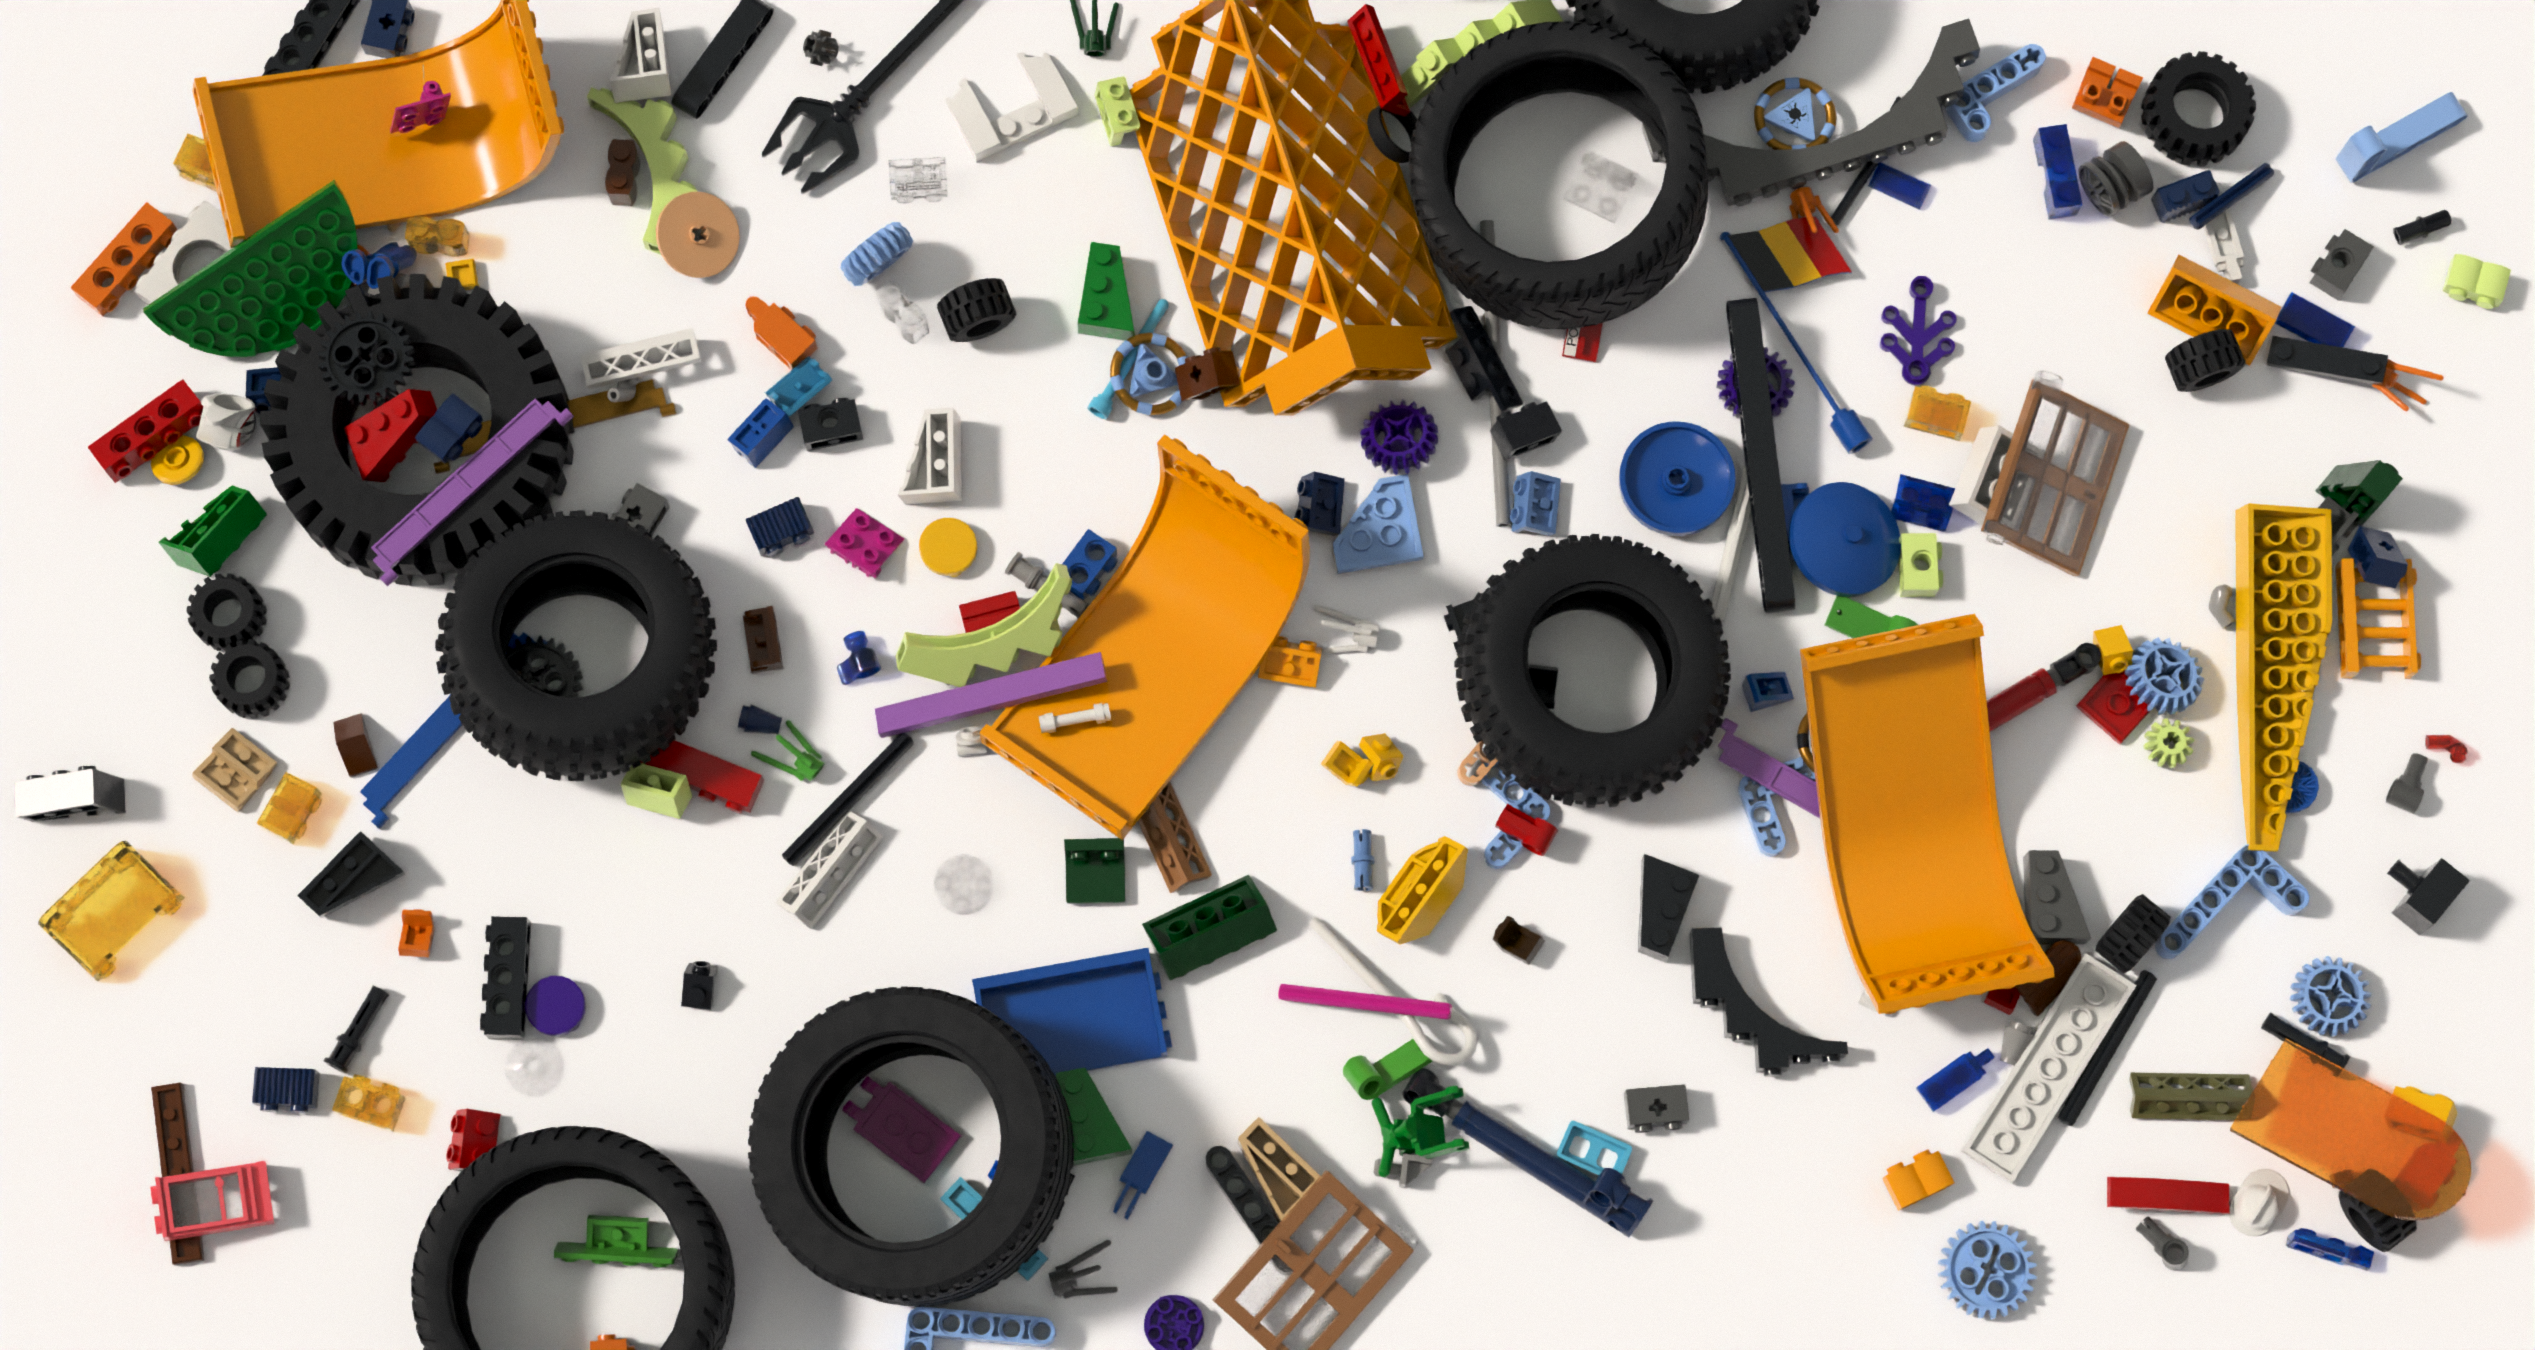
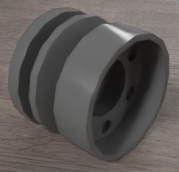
(2115, 178)

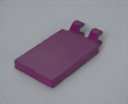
(902, 1129)

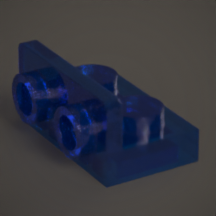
(1922, 503)

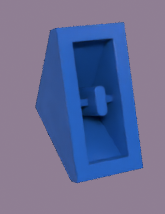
(1766, 690)

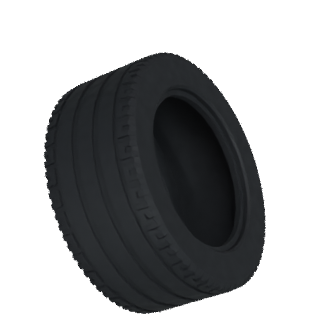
(795, 1124)

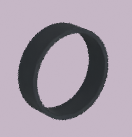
(1381, 138)

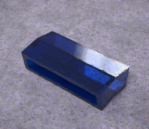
(2313, 322)

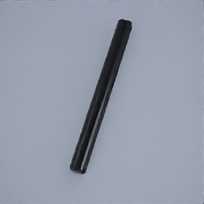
(847, 799)
(2106, 1050)

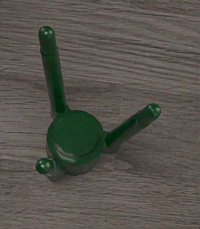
(1095, 41)

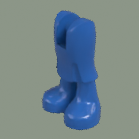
(383, 263)

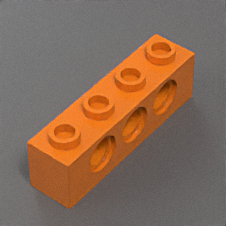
(125, 244)

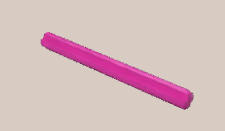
(1365, 1001)

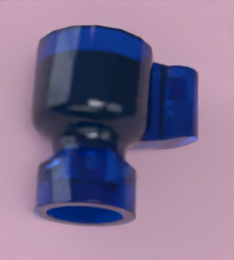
(862, 660)

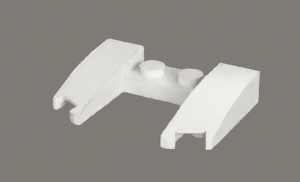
(1052, 108)

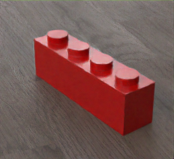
(711, 776)

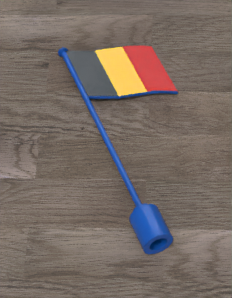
(1785, 259)

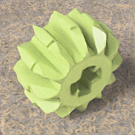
(2174, 733)

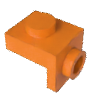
(416, 933)
(609, 1342)

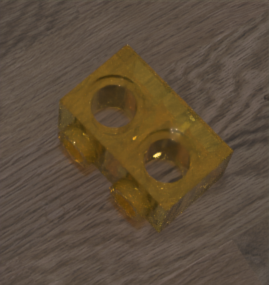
(366, 1108)

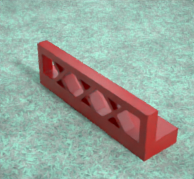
(1378, 60)

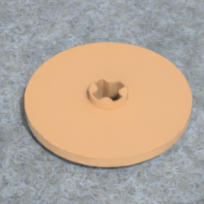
(677, 242)

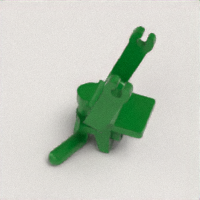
(1418, 1132)

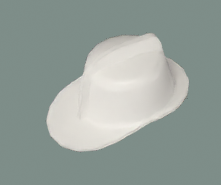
(2259, 1202)

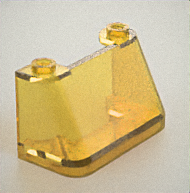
(109, 908)

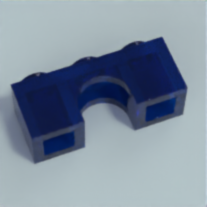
(2055, 155)

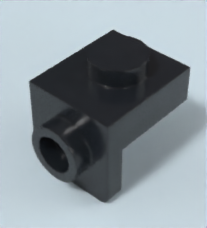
(1544, 681)
(699, 985)

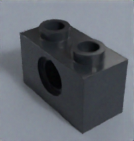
(845, 431)

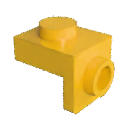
(1383, 755)
(1347, 765)

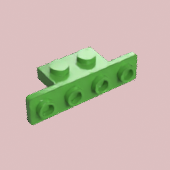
(616, 1240)

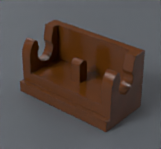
(762, 640)

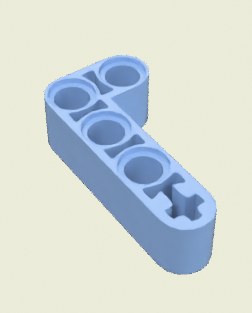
(1998, 87)

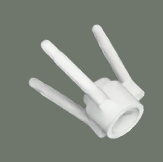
(1363, 631)

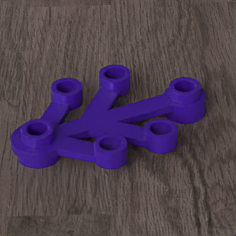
(1917, 336)

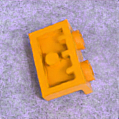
(1292, 662)

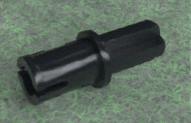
(2422, 226)

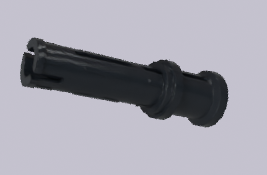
(2283, 1030)
(350, 1041)

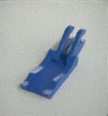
(1143, 1169)

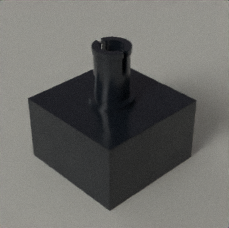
(2426, 894)

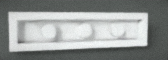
(640, 354)
(832, 870)

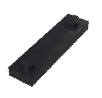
(2327, 360)

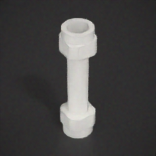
(1049, 723)

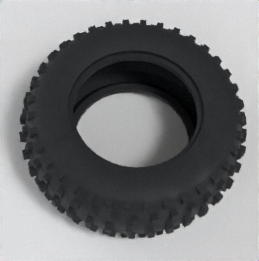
(1711, 46)
(561, 560)
(1648, 599)

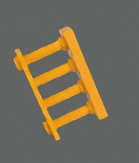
(2350, 632)

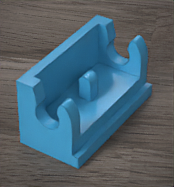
(798, 386)

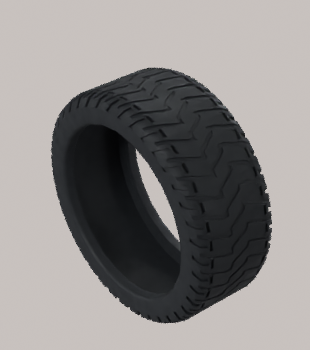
(1551, 61)
(549, 1157)

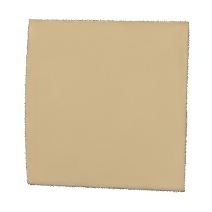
(234, 769)

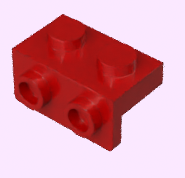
(472, 1136)

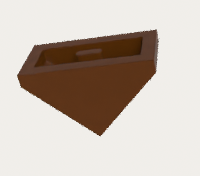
(355, 745)

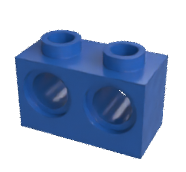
(1080, 562)

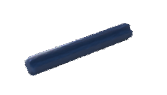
(2231, 196)

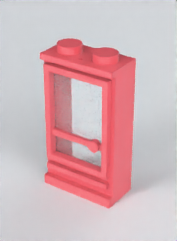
(212, 1201)

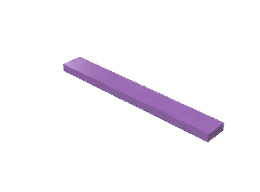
(990, 695)

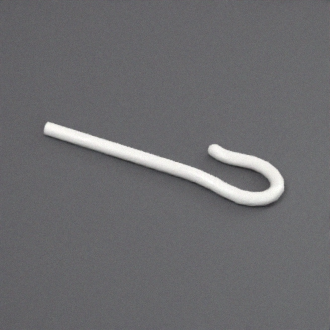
(1410, 1022)

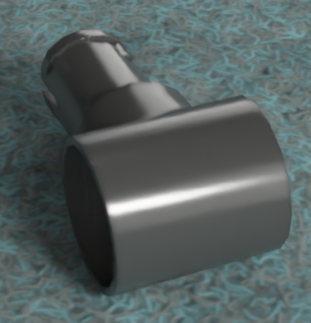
(2407, 790)
(2163, 1243)

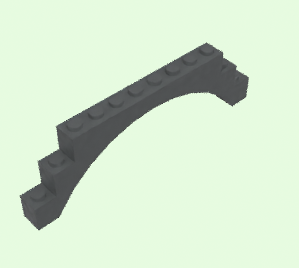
(1908, 124)

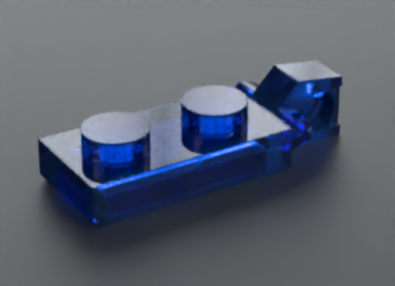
(1954, 1079)
(2329, 1249)

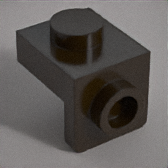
(1517, 940)

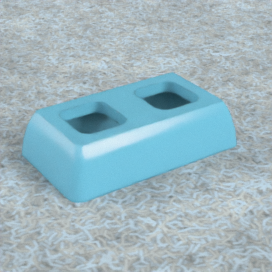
(1597, 1142)

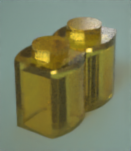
(441, 236)

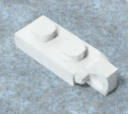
(2225, 246)

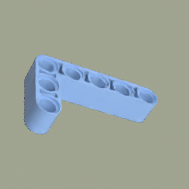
(2371, 150)
(2223, 894)
(966, 1332)

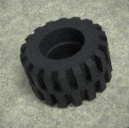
(976, 310)
(2205, 360)
(214, 593)
(236, 660)
(2133, 933)
(2374, 1226)

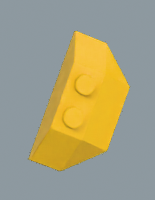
(1422, 891)

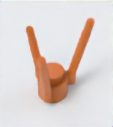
(1804, 204)
(2391, 378)

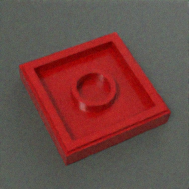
(2112, 706)

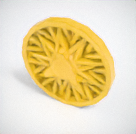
(178, 461)

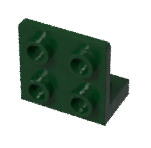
(1095, 870)

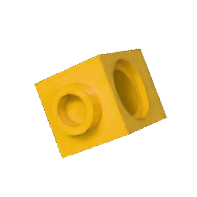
(2114, 649)

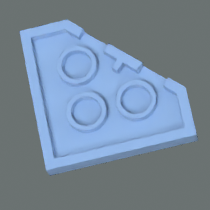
(1381, 529)

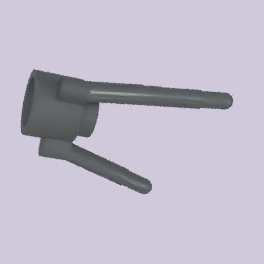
(1064, 1280)

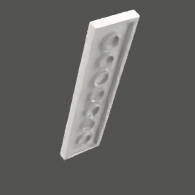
(2048, 1068)

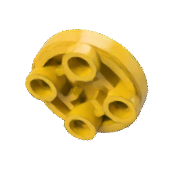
(948, 547)

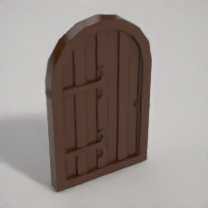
(2064, 957)

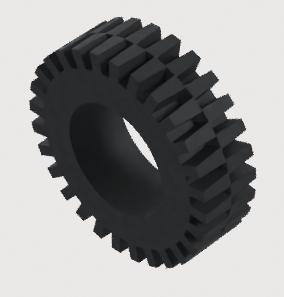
(447, 332)

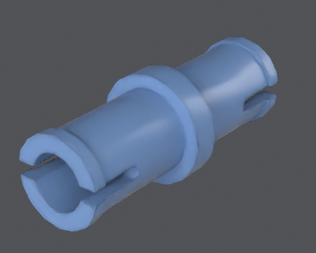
(1362, 860)

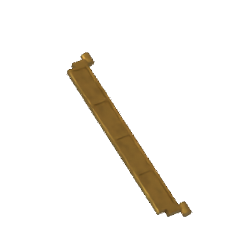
(586, 411)

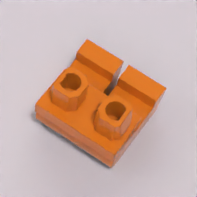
(2104, 103)

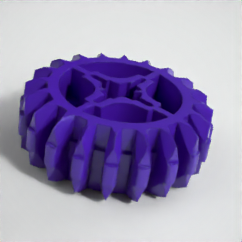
(1777, 399)
(1399, 447)

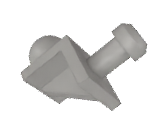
(1409, 1168)

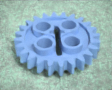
(2011, 1281)

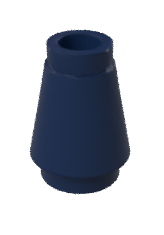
(758, 720)

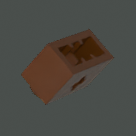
(1207, 374)

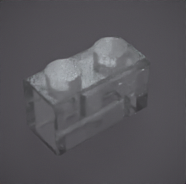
(918, 179)

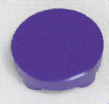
(555, 1005)
(1174, 1323)

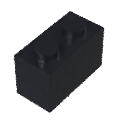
(1525, 430)

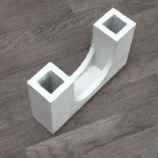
(202, 231)

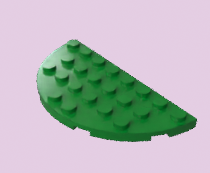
(266, 283)

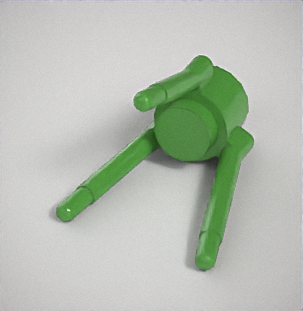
(807, 764)

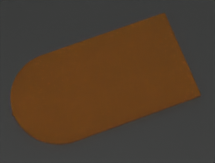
(2355, 1136)

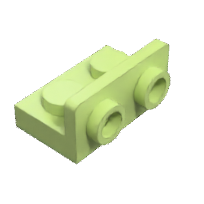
(1116, 109)

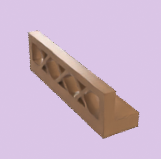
(1163, 842)

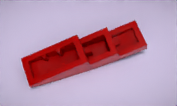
(2168, 1195)

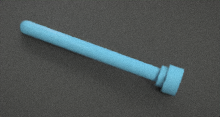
(1102, 404)

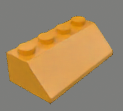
(2204, 302)

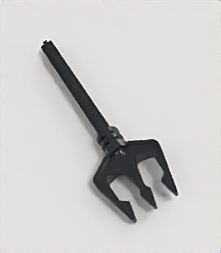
(836, 118)

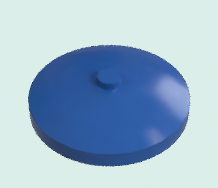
(1676, 478)
(1844, 539)

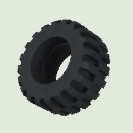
(2214, 78)

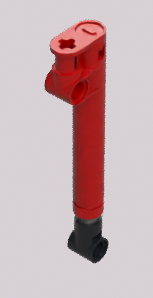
(2039, 685)

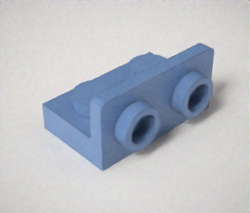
(1535, 503)

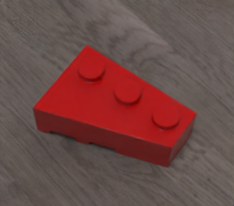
(388, 432)

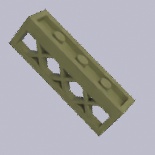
(2192, 1100)

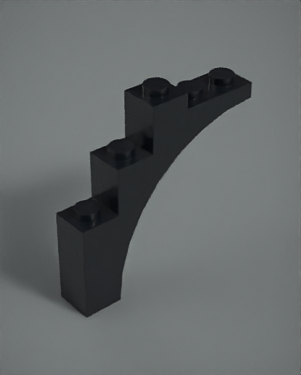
(1773, 1043)

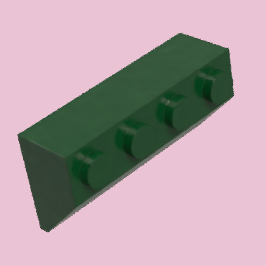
(1209, 927)

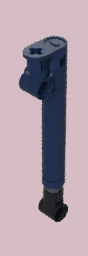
(1605, 1198)

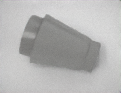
(2015, 1041)

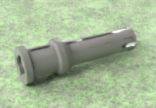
(1035, 578)

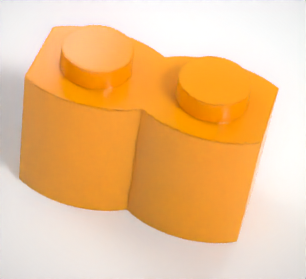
(1917, 1180)

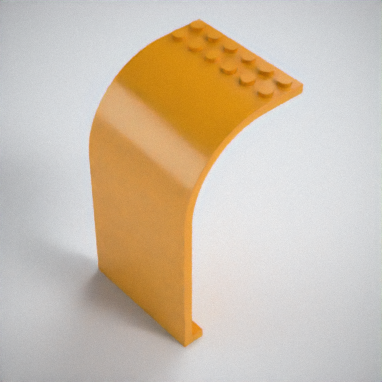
(299, 130)
(1176, 638)
(1915, 816)

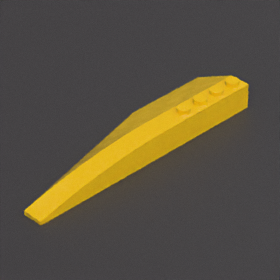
(2279, 651)

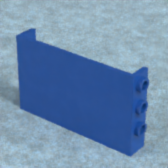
(1083, 1010)

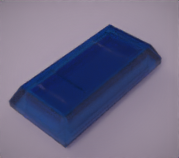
(1899, 185)

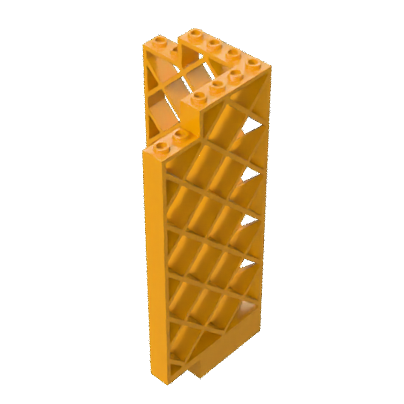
(1349, 352)

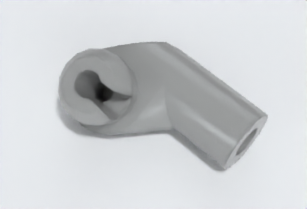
(624, 392)
(2218, 605)

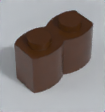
(623, 170)

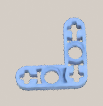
(1528, 800)
(1777, 832)

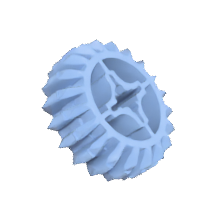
(876, 253)
(2165, 691)
(2317, 993)

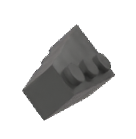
(2050, 900)

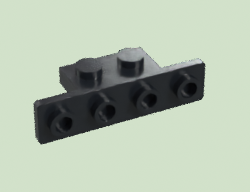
(1479, 363)

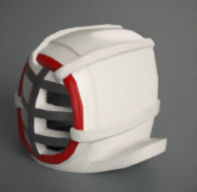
(226, 421)

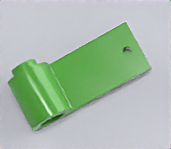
(1859, 620)
(1375, 1079)

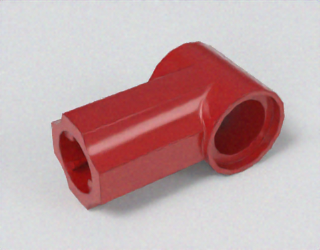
(1533, 833)

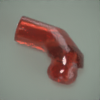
(2450, 743)

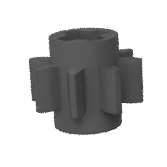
(820, 47)

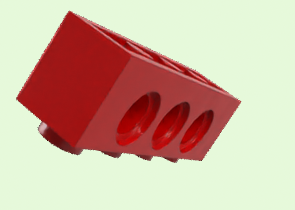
(134, 431)

